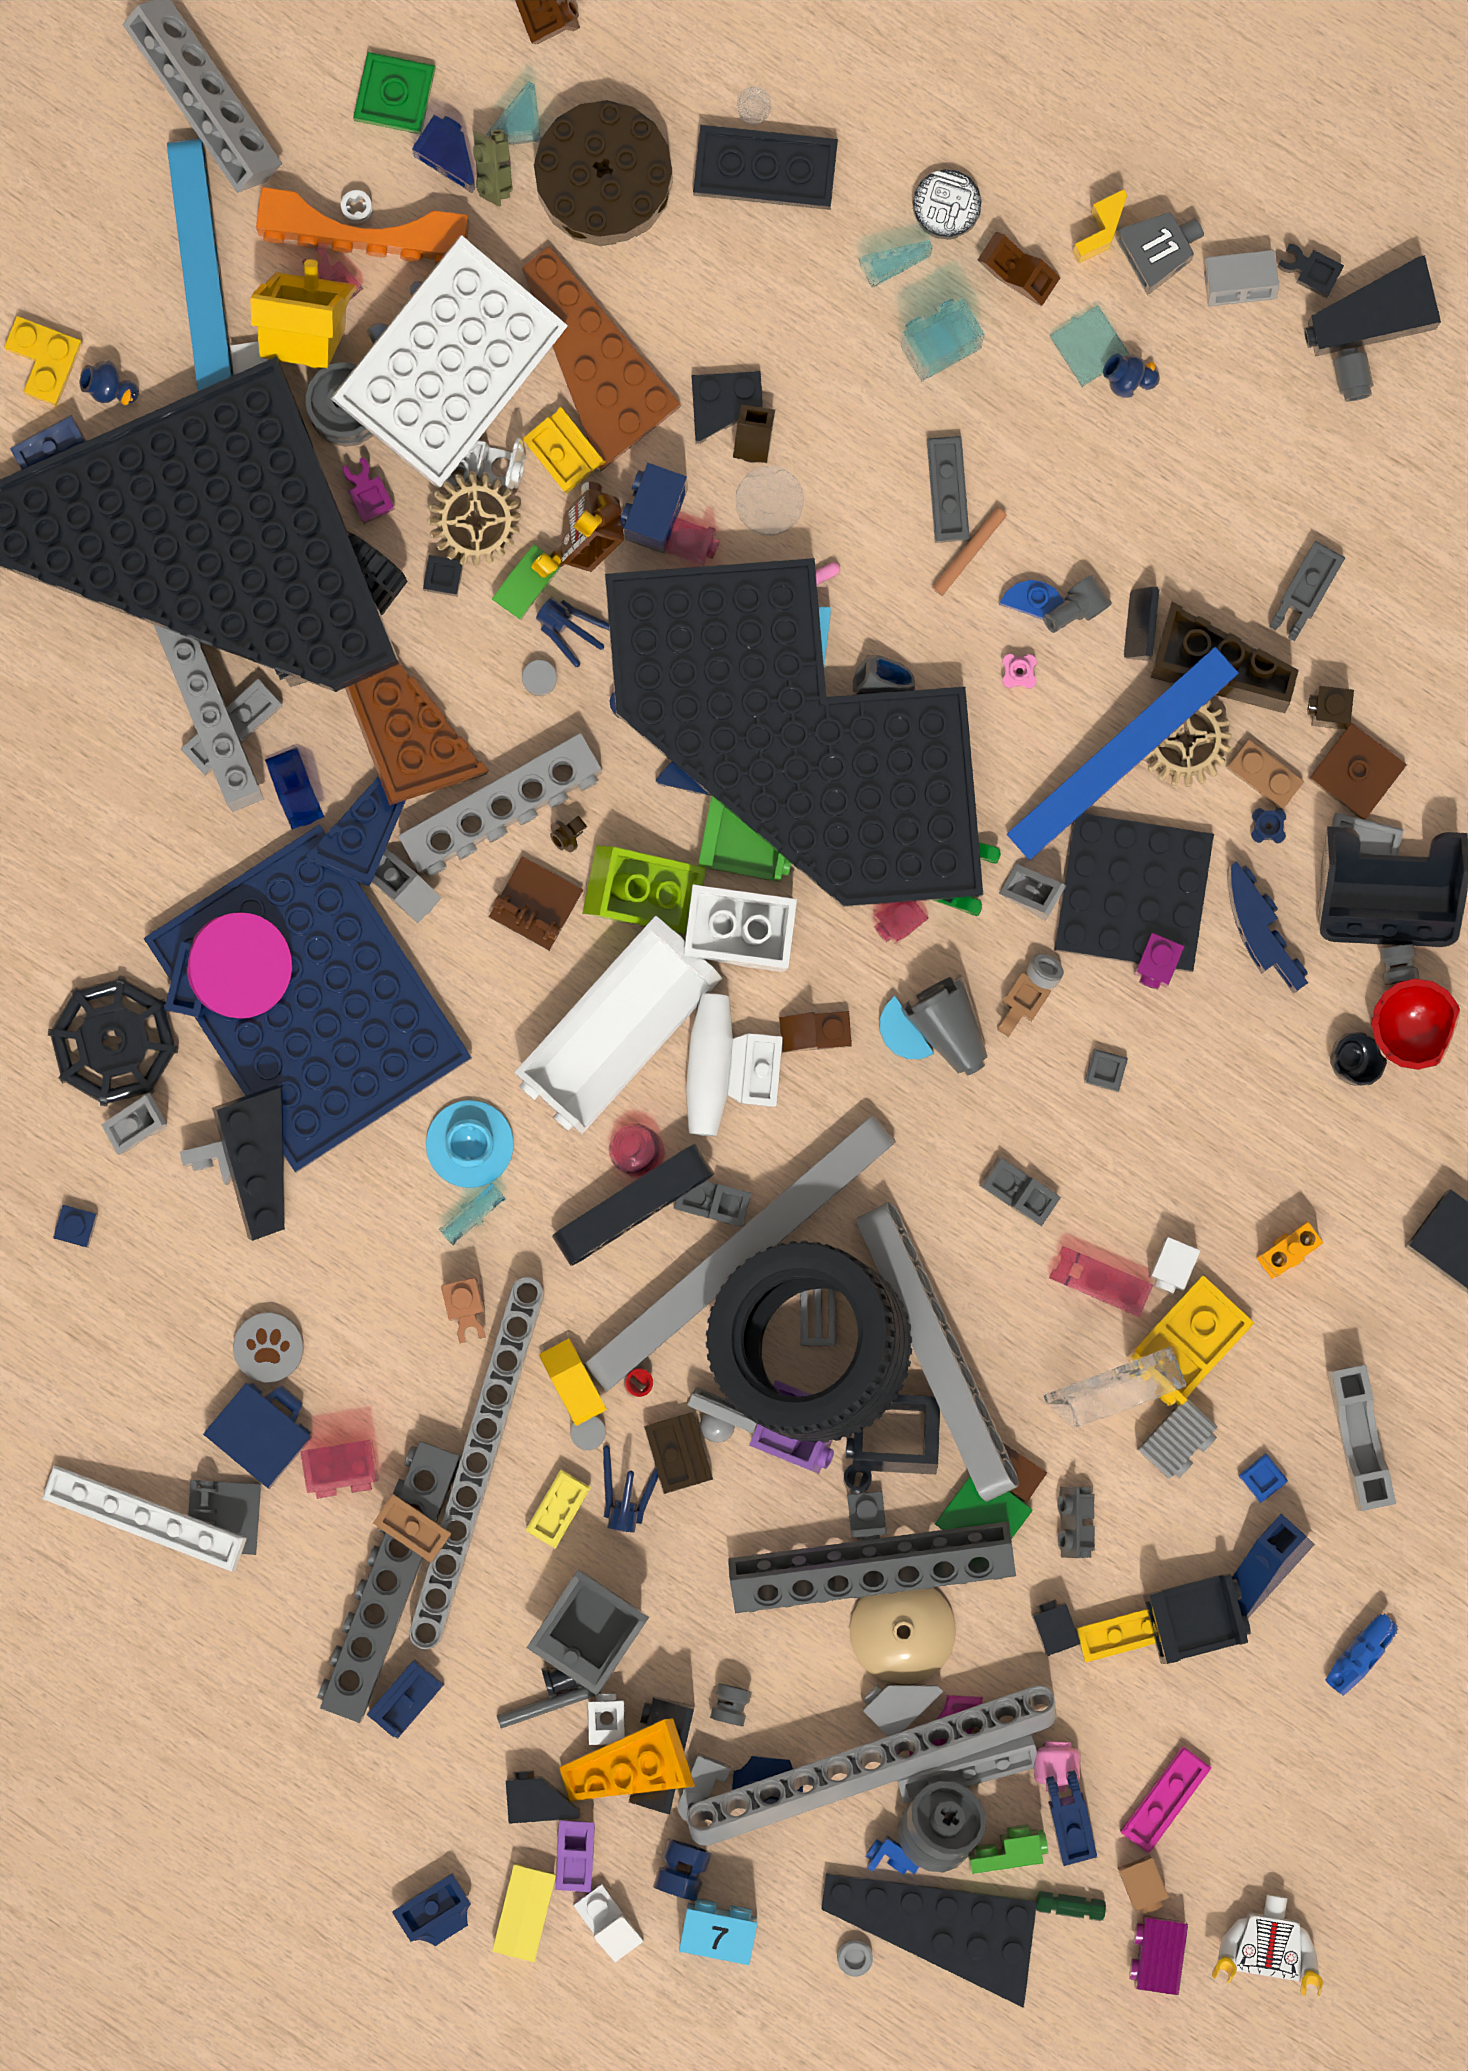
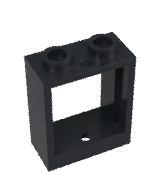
(902, 1463)

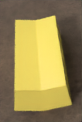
(524, 1912)

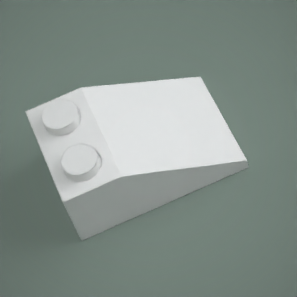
(740, 928)

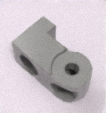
(704, 1774)

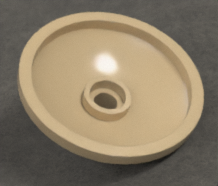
(908, 1659)

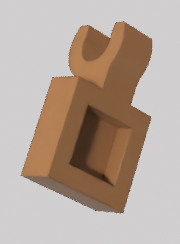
(1024, 1000)

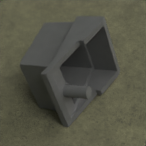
(587, 1632)

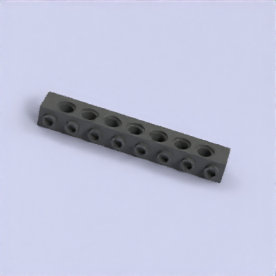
(871, 1567)
(354, 1703)

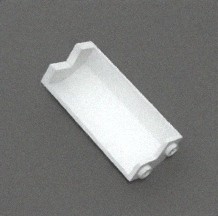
(617, 1026)

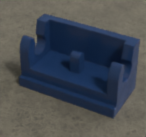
(405, 1699)

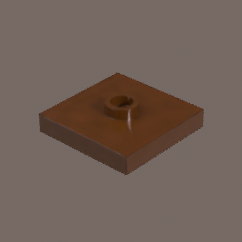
(1357, 771)

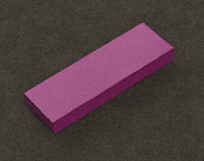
(1165, 1799)

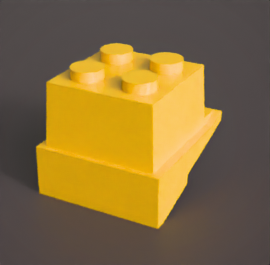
(300, 316)

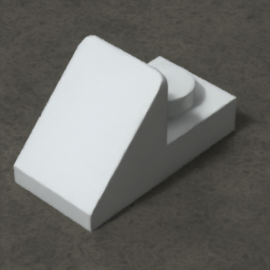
(608, 1923)

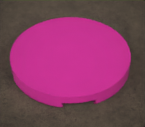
(239, 965)

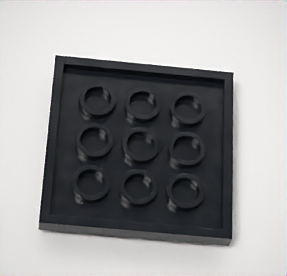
(1132, 883)

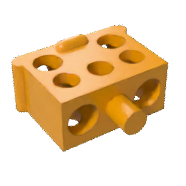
(1290, 1250)

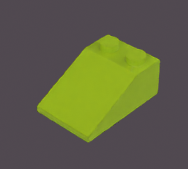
(640, 886)

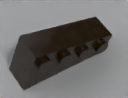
(1261, 677)

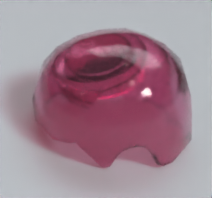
(636, 1150)

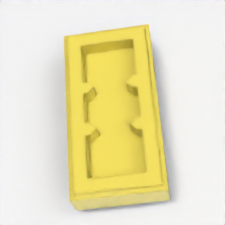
(558, 1509)

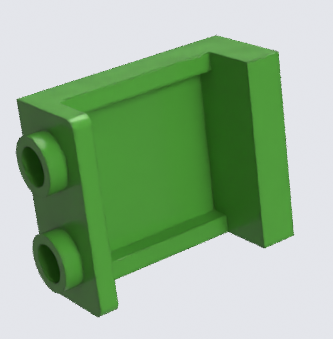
(737, 849)

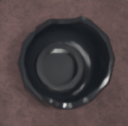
(1357, 1059)

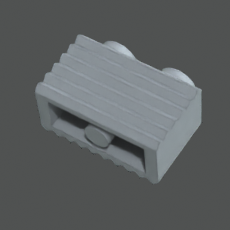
(1178, 1439)

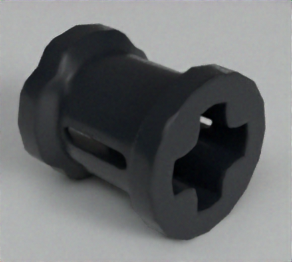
(558, 1681)

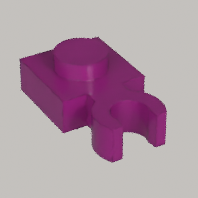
(369, 495)

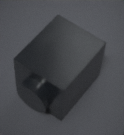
(1055, 1627)

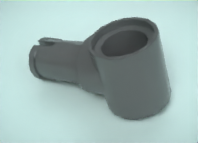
(1083, 601)

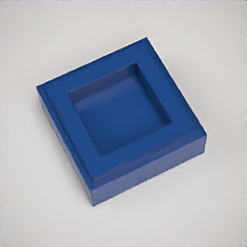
(1263, 1478)

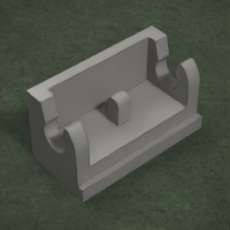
(1241, 278)

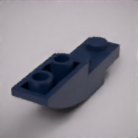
(1252, 917)

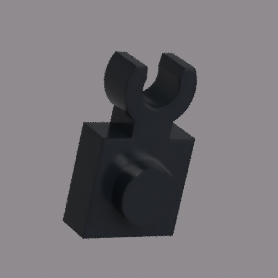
(1316, 272)

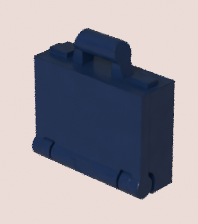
(259, 1433)

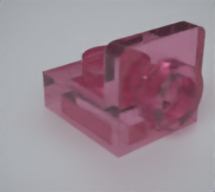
(692, 542)
(899, 921)

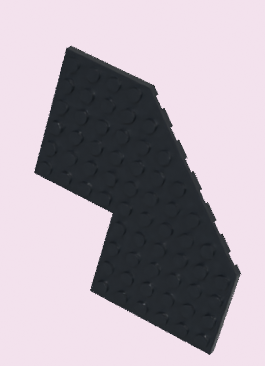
(733, 691)

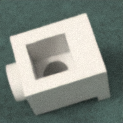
(606, 1734)

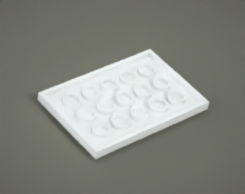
(449, 361)

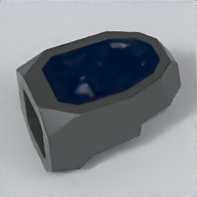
(882, 675)

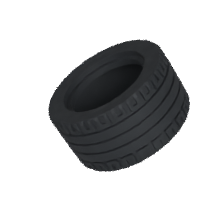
(743, 1314)

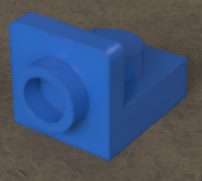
(892, 1849)

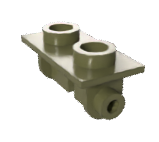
(493, 180)

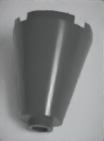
(949, 1024)

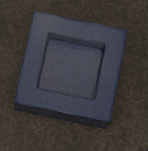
(75, 1226)

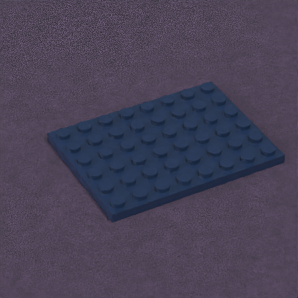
(355, 1019)

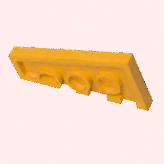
(632, 1765)

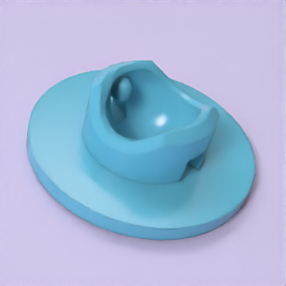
(469, 1144)

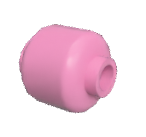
(1056, 1760)

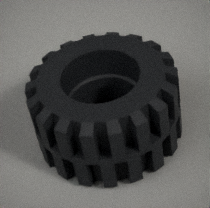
(381, 574)

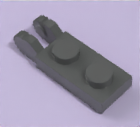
(1308, 586)

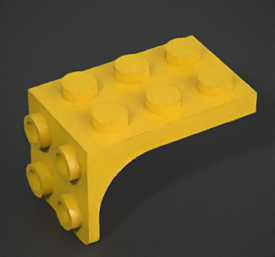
(1200, 1332)

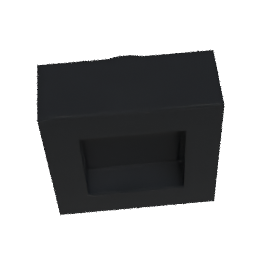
(443, 576)

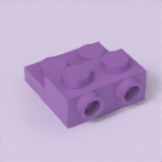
(804, 1454)

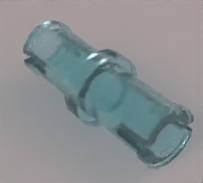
(472, 1214)

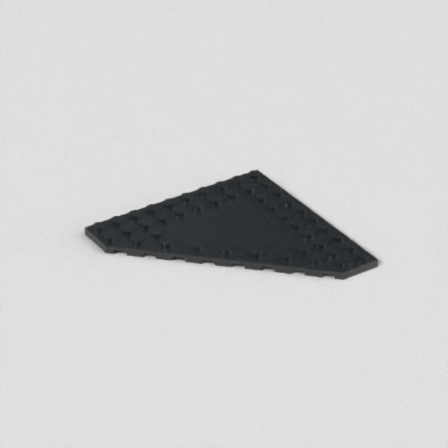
(209, 529)

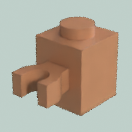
(464, 1302)

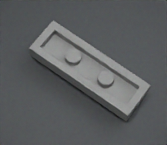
(247, 713)

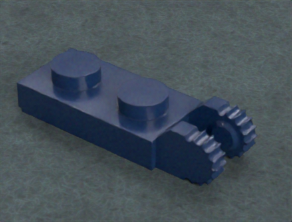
(1071, 1822)

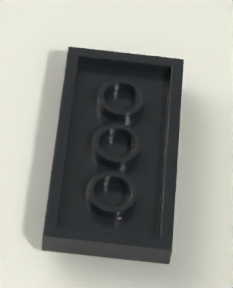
(765, 167)

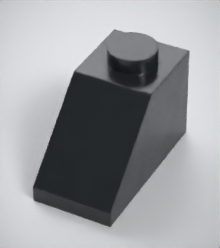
(536, 1800)

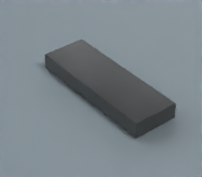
(948, 489)

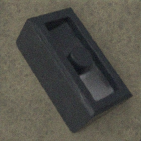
(1141, 623)

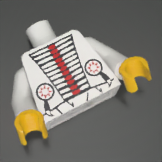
(1270, 1947)

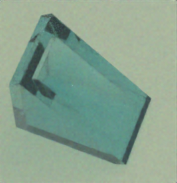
(520, 118)

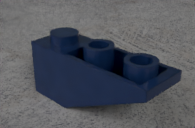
(1270, 1562)

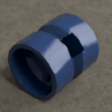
(679, 1882)

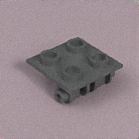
(228, 1507)

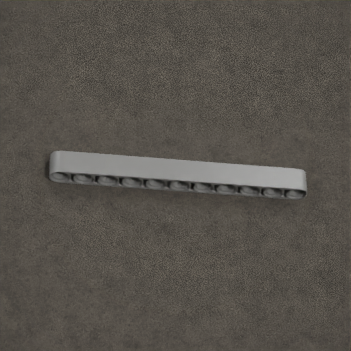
(764, 1230)
(489, 1448)
(861, 1779)

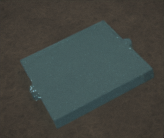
(1088, 344)

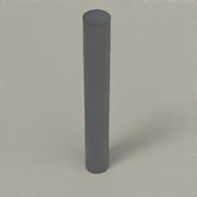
(543, 1706)

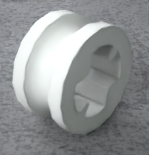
(354, 196)

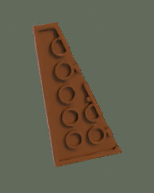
(605, 375)
(409, 737)

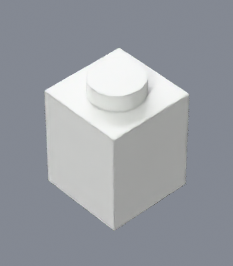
(1173, 1265)

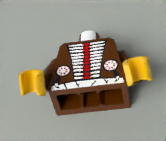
(589, 532)

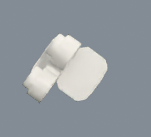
(482, 457)

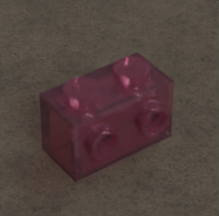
(340, 1467)

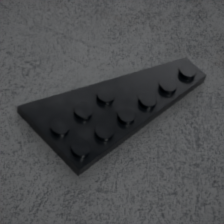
(957, 1930)

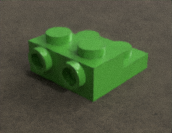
(1019, 1849)

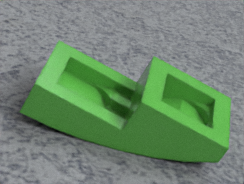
(523, 585)

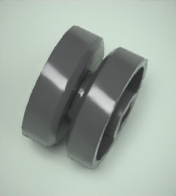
(328, 417)
(941, 1826)

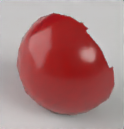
(1415, 1023)

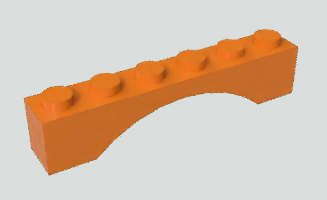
(288, 217)

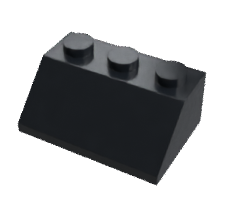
(654, 1713)

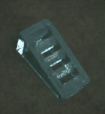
(888, 263)

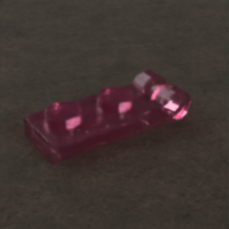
(1102, 1282)

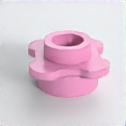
(1012, 664)

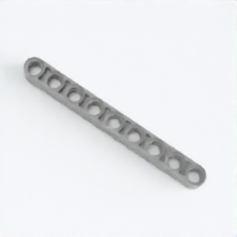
(939, 1353)

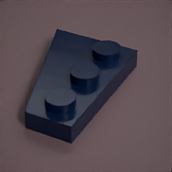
(359, 837)

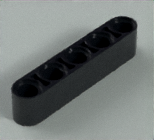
(633, 1204)

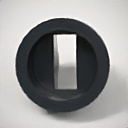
(849, 1479)

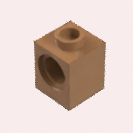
(1143, 1884)

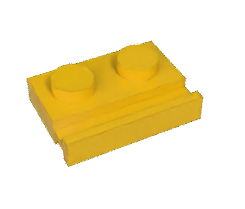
(563, 450)

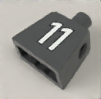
(1158, 248)

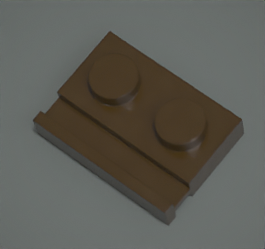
(678, 1452)

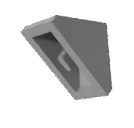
(1032, 891)

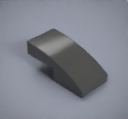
(1019, 1191)
(715, 1203)

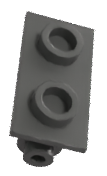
(1074, 1506)

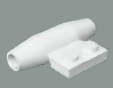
(725, 1066)

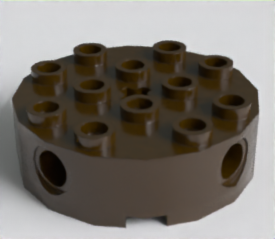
(618, 203)

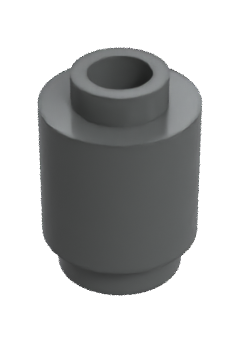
(1353, 374)

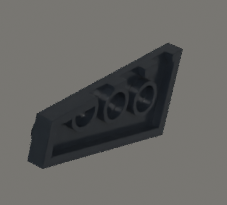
(254, 1154)

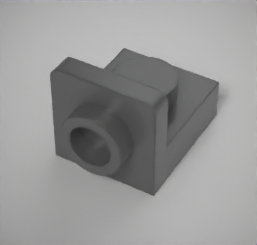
(867, 1515)

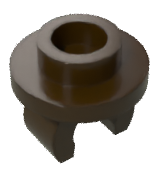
(565, 835)

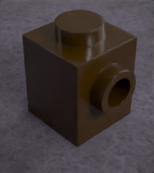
(754, 434)
(1331, 707)

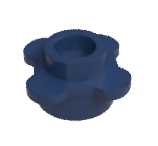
(1277, 820)

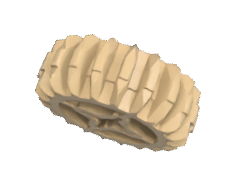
(457, 518)
(1201, 738)

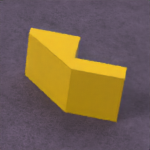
(1107, 215)
(572, 1382)

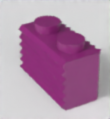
(1159, 1955)

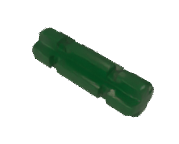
(1071, 1906)

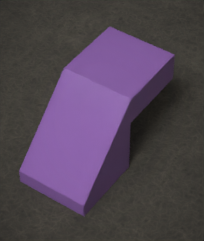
(575, 1856)

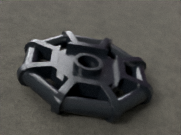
(130, 1051)

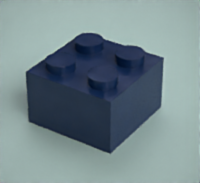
(655, 507)

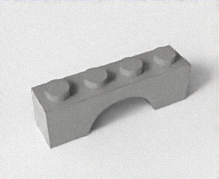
(1359, 1437)

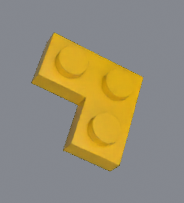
(53, 358)

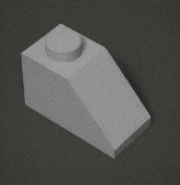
(404, 887)
(898, 1705)

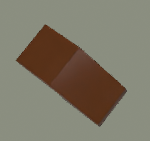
(1018, 270)

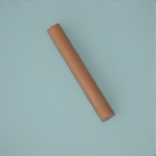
(969, 551)

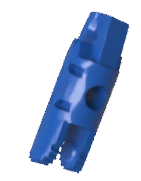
(1362, 1654)

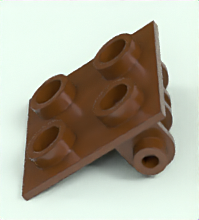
(535, 903)

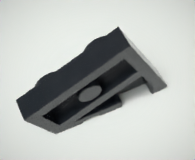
(719, 400)

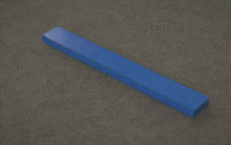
(1122, 753)

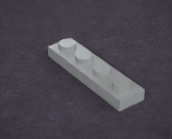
(976, 1768)

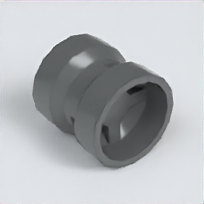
(1396, 957)
(727, 1712)

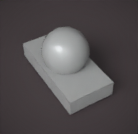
(719, 1416)

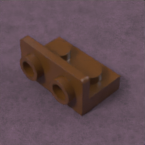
(547, 18)

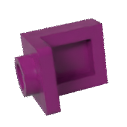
(1158, 962)

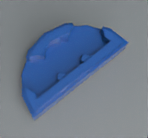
(1032, 598)

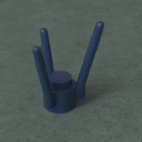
(556, 616)
(623, 1515)

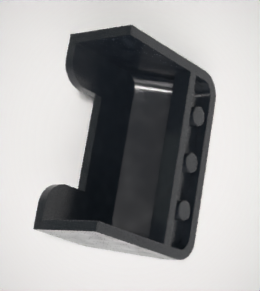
(1391, 895)

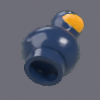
(1128, 373)
(104, 384)

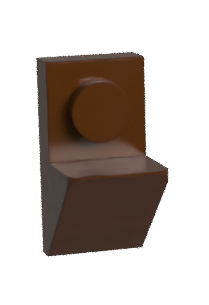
(815, 1031)

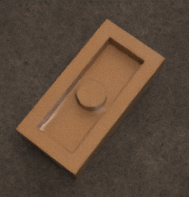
(1265, 774)
(412, 1528)

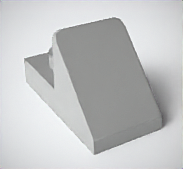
(134, 1124)
(203, 1156)

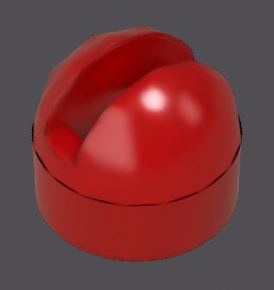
(642, 1377)

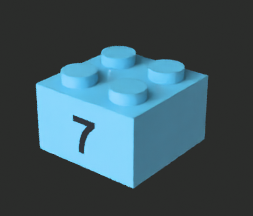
(718, 1932)

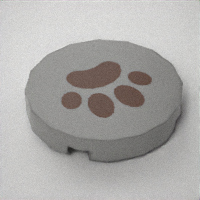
(268, 1347)

